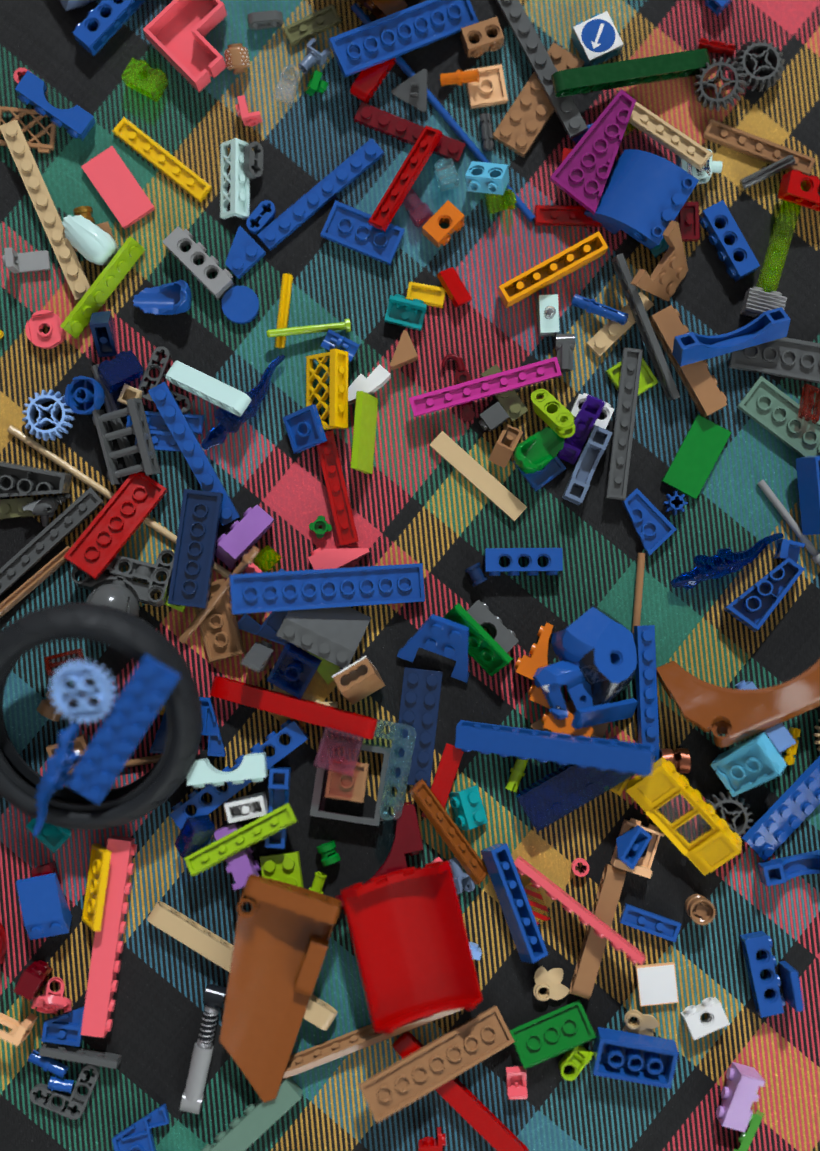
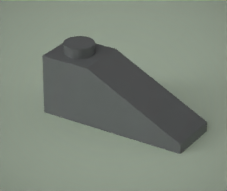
(259, 656)

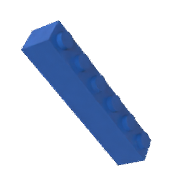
(514, 903)

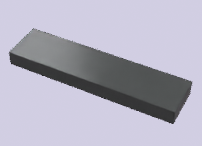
(80, 1055)

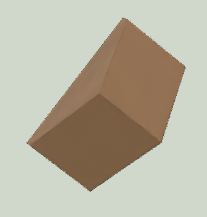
(404, 353)

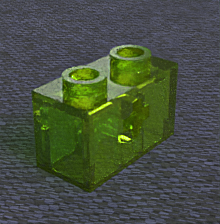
(145, 79)

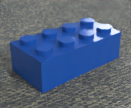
(634, 1057)

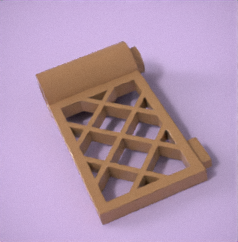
(42, 148)

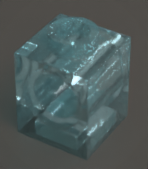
(446, 174)

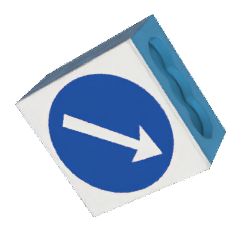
(596, 39)

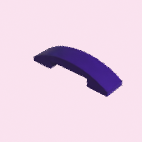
(584, 423)

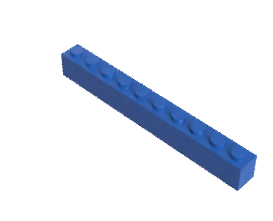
(555, 747)

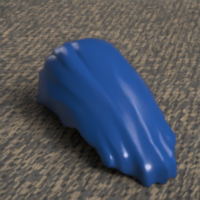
(165, 299)

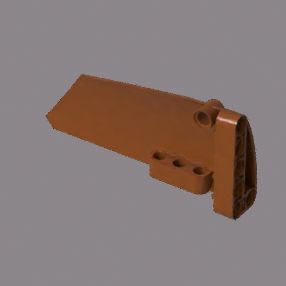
(273, 975)

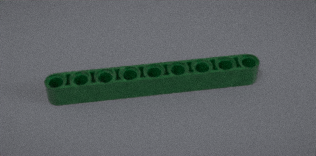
(629, 72)

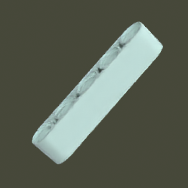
(208, 388)

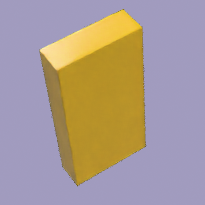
(430, 294)

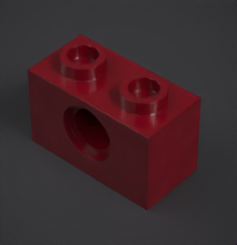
(33, 979)

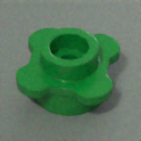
(325, 527)

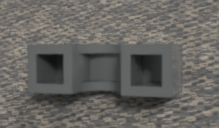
(504, 637)

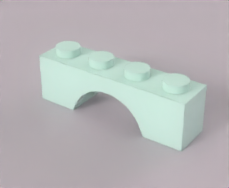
(252, 767)

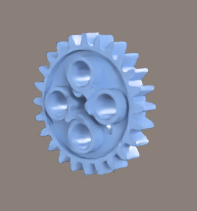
(79, 674)

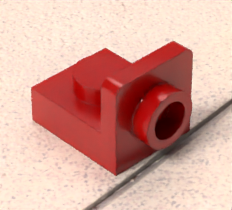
(432, 1144)

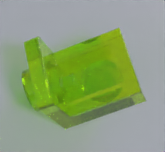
(498, 203)
(266, 559)

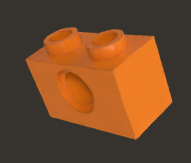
(449, 214)

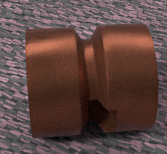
(679, 758)

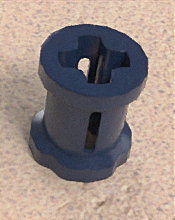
(476, 574)

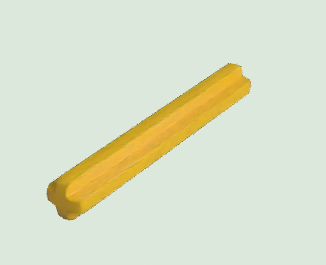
(284, 305)

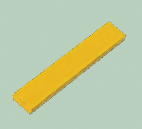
(162, 159)

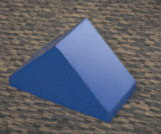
(632, 845)

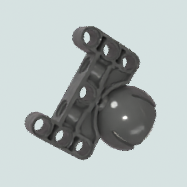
(120, 589)

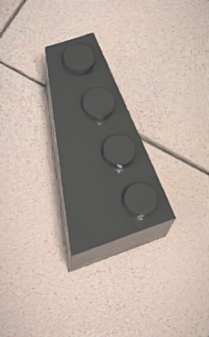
(28, 480)

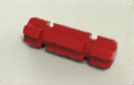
(717, 46)

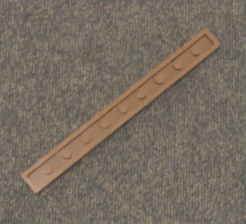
(348, 1044)

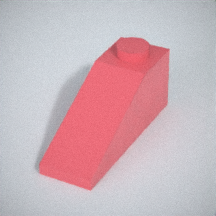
(335, 557)

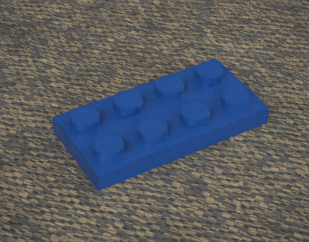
(351, 229)

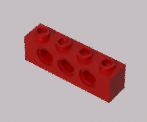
(791, 190)

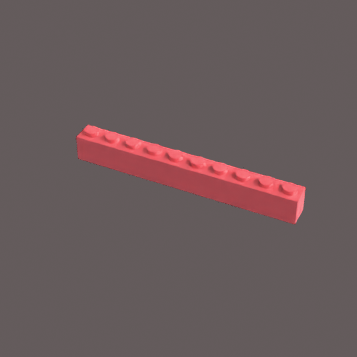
(107, 941)

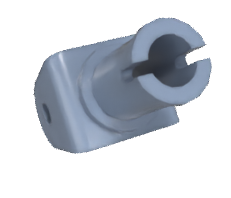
(313, 57)
(460, 878)

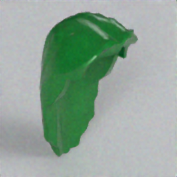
(537, 450)

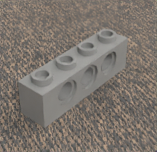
(180, 238)

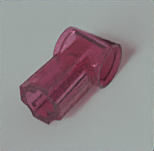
(418, 211)

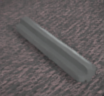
(767, 171)

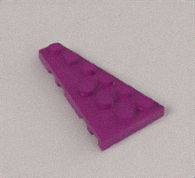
(590, 161)

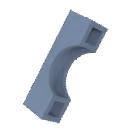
(586, 465)

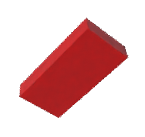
(454, 287)

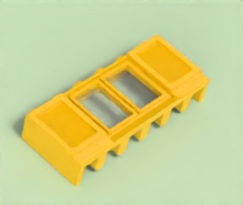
(685, 817)

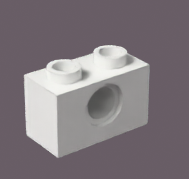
(246, 807)
(716, 1017)

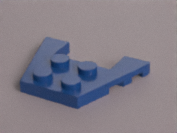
(269, 627)
(442, 638)
(209, 728)
(139, 1134)

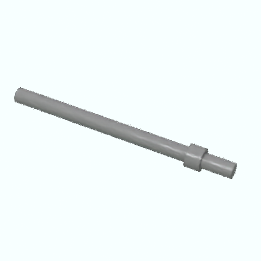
(790, 521)

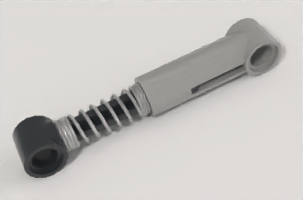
(202, 1051)

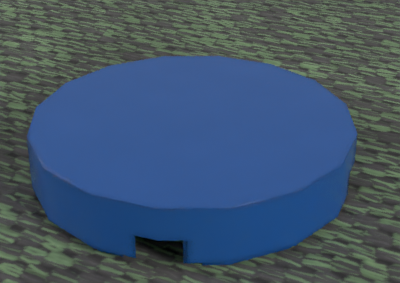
(240, 304)

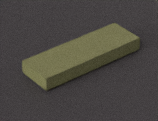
(312, 25)

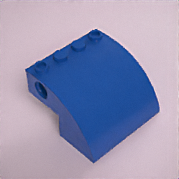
(643, 196)

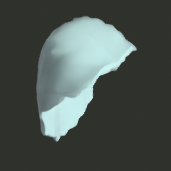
(89, 239)

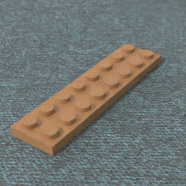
(435, 1063)

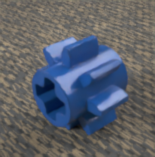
(671, 507)

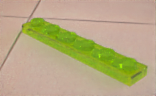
(778, 246)

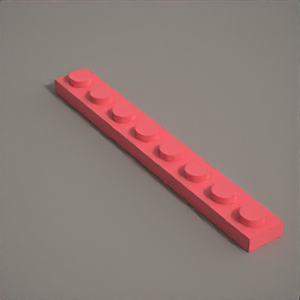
(585, 916)

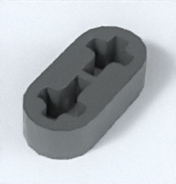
(265, 19)
(253, 160)

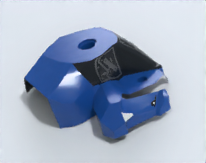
(594, 662)

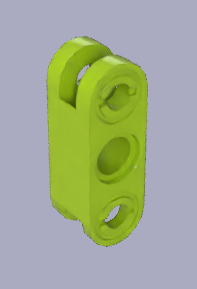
(553, 413)

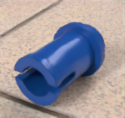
(60, 1084)

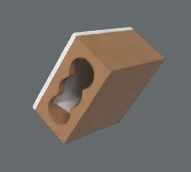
(358, 680)

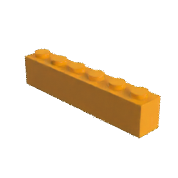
(552, 269)

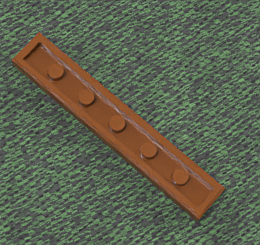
(449, 831)

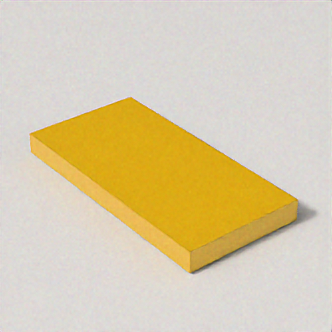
(96, 886)

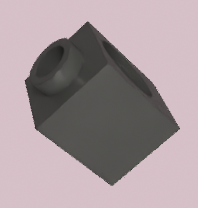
(493, 417)

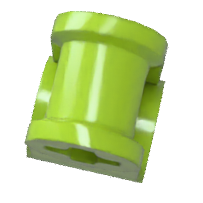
(575, 1059)

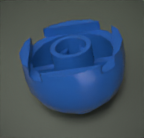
(84, 395)

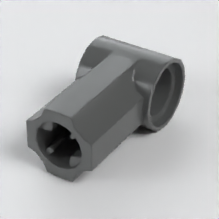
(564, 346)

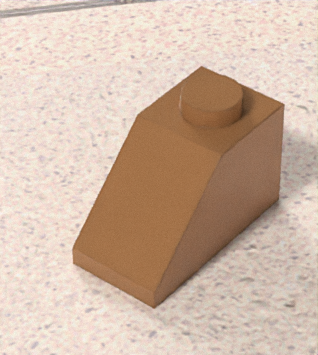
(505, 445)

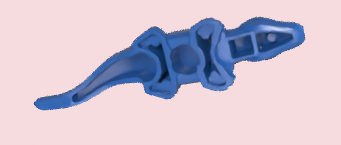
(56, 772)

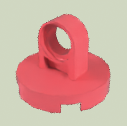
(52, 1001)

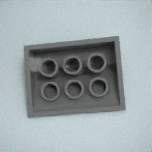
(326, 632)

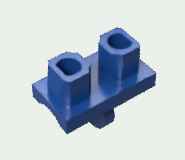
(336, 341)

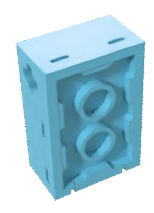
(748, 764)

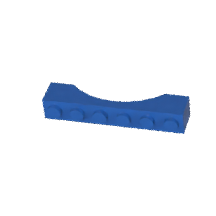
(765, 328)

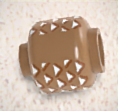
(237, 58)

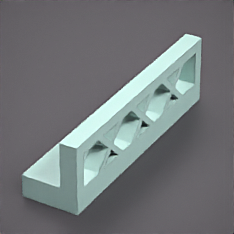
(239, 183)

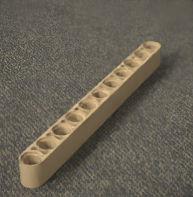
(221, 951)

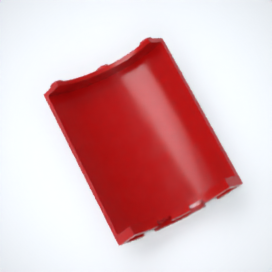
(411, 945)

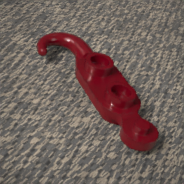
(461, 376)

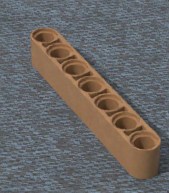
(593, 945)

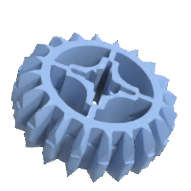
(42, 420)

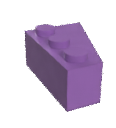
(243, 535)
(242, 863)

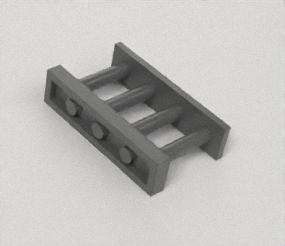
(144, 441)

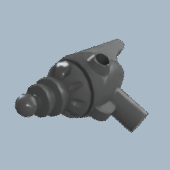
(46, 506)

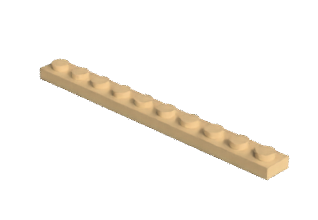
(45, 208)

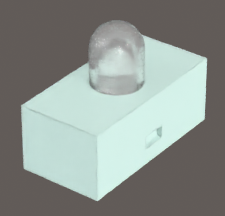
(548, 315)

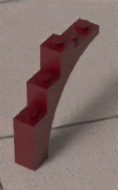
(406, 840)

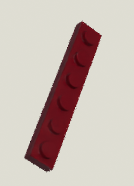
(405, 131)

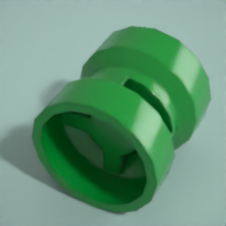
(328, 853)

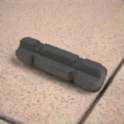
(486, 132)

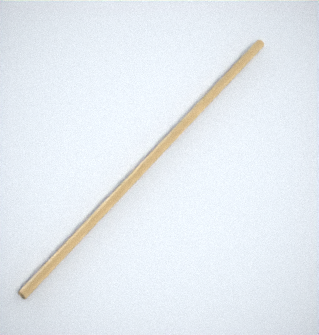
(97, 487)

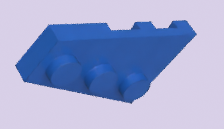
(648, 521)

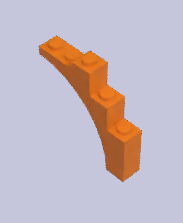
(528, 666)

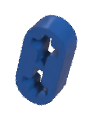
(257, 214)

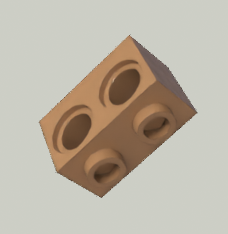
(479, 33)

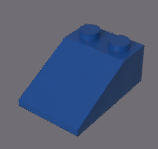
(43, 906)

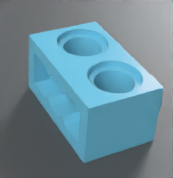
(487, 177)

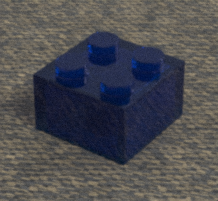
(294, 670)

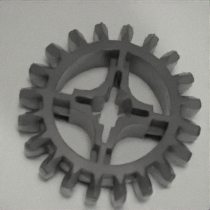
(770, 70)
(703, 83)
(733, 813)

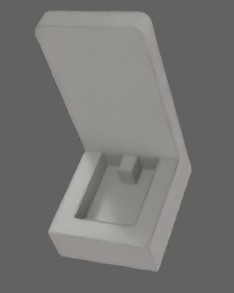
(26, 261)

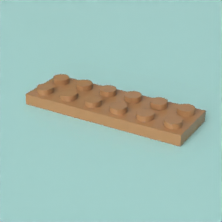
(532, 107)

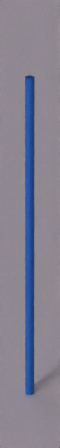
(447, 117)

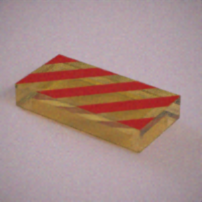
(537, 903)

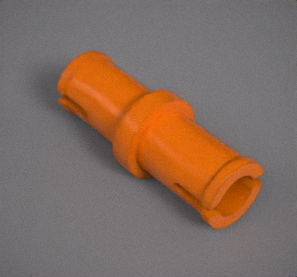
(459, 77)

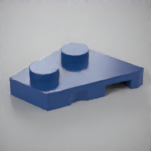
(64, 1028)

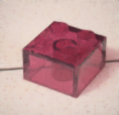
(339, 752)

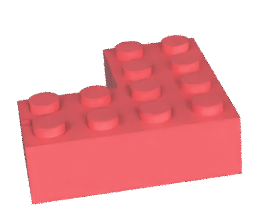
(180, 35)

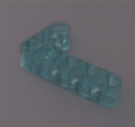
(396, 761)

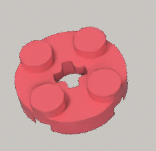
(37, 322)

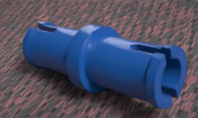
(48, 1064)

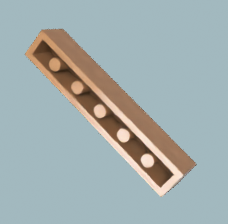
(695, 376)

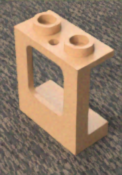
(644, 863)
(19, 1031)

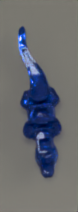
(230, 422)
(721, 564)

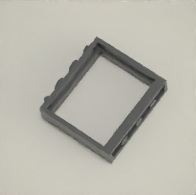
(318, 786)

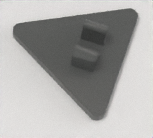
(414, 90)

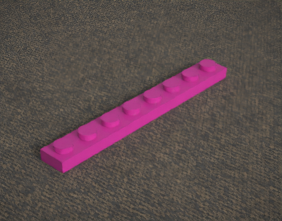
(485, 387)

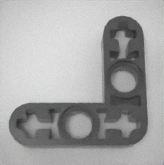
(165, 362)
(73, 1099)

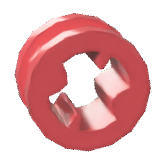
(575, 863)

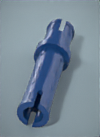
(594, 307)

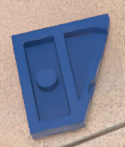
(243, 253)

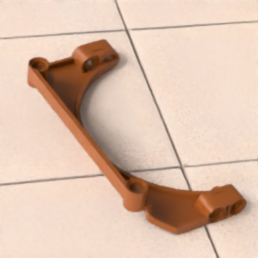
(738, 711)

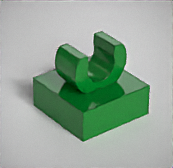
(316, 84)

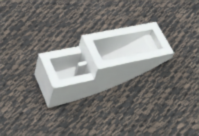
(370, 385)

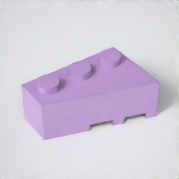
(738, 1096)

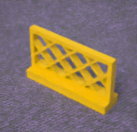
(337, 387)

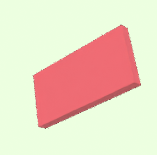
(118, 187)

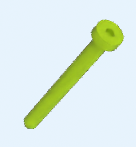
(310, 329)

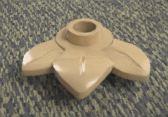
(552, 982)
(643, 1025)

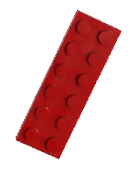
(115, 524)

